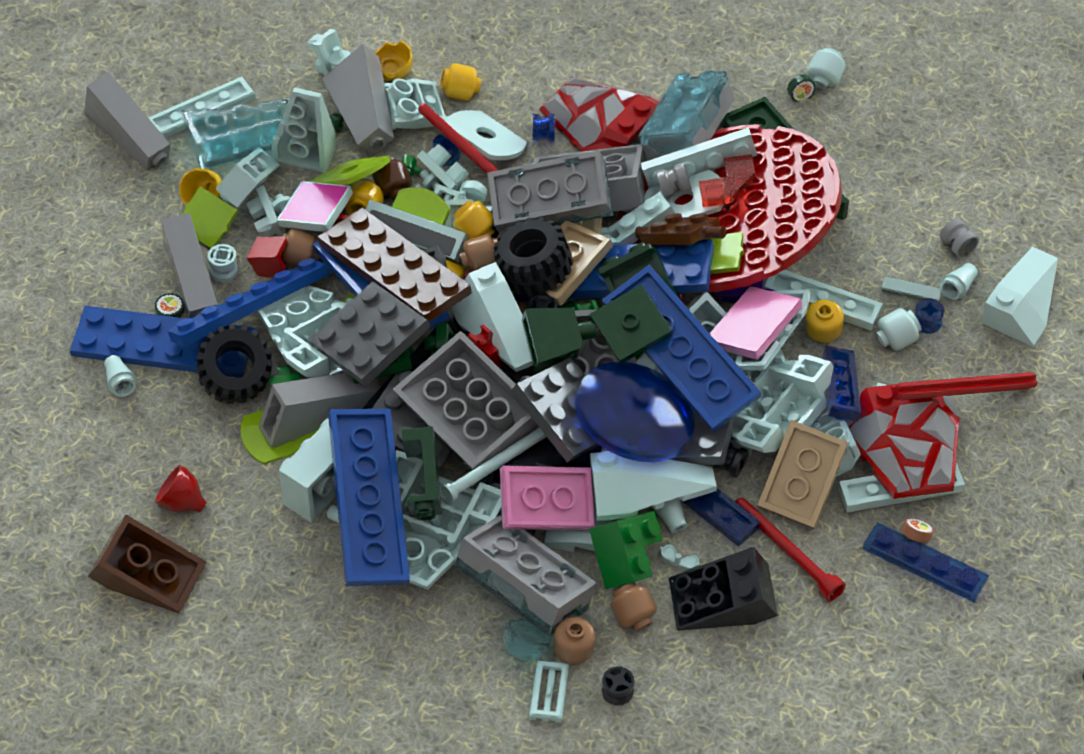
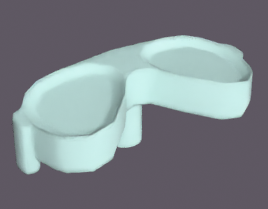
(670, 556)

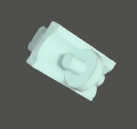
(327, 50)
(434, 161)
(272, 208)

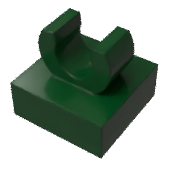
(443, 335)

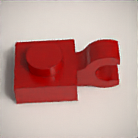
(484, 343)

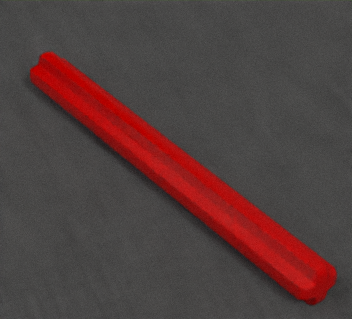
(963, 386)

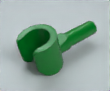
(411, 162)

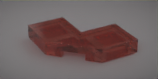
(725, 190)

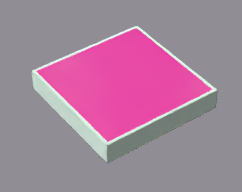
(314, 206)

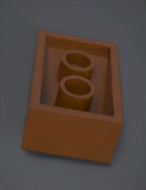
(146, 566)

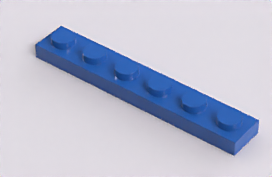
(242, 305)

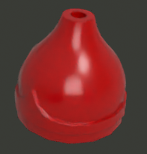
(180, 492)

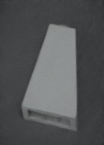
(362, 98)
(125, 122)
(188, 264)
(304, 404)

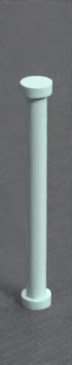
(452, 490)

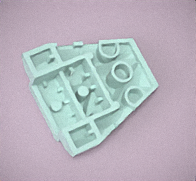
(294, 321)
(788, 393)
(436, 542)

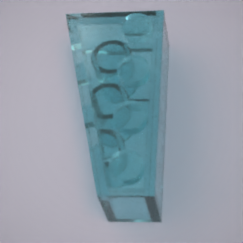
(233, 133)

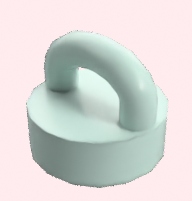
(473, 190)

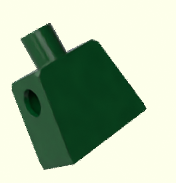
(554, 335)

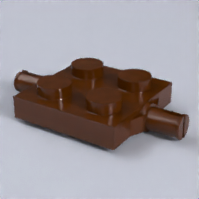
(681, 230)

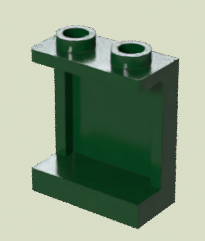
(619, 270)
(422, 443)

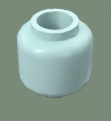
(826, 68)
(898, 329)

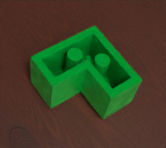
(622, 548)

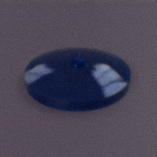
(634, 412)

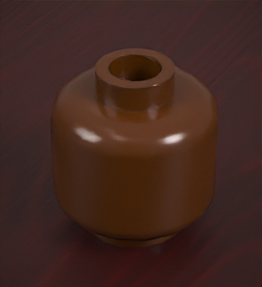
(392, 178)

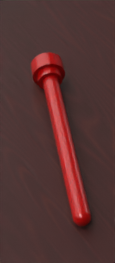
(456, 138)
(827, 583)

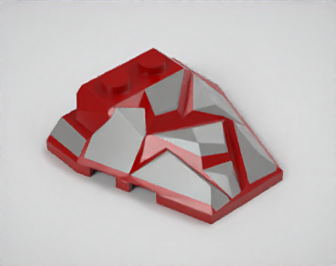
(599, 114)
(908, 441)

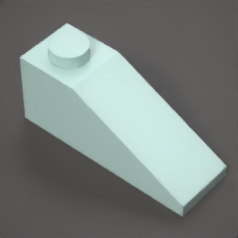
(246, 177)

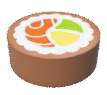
(917, 530)

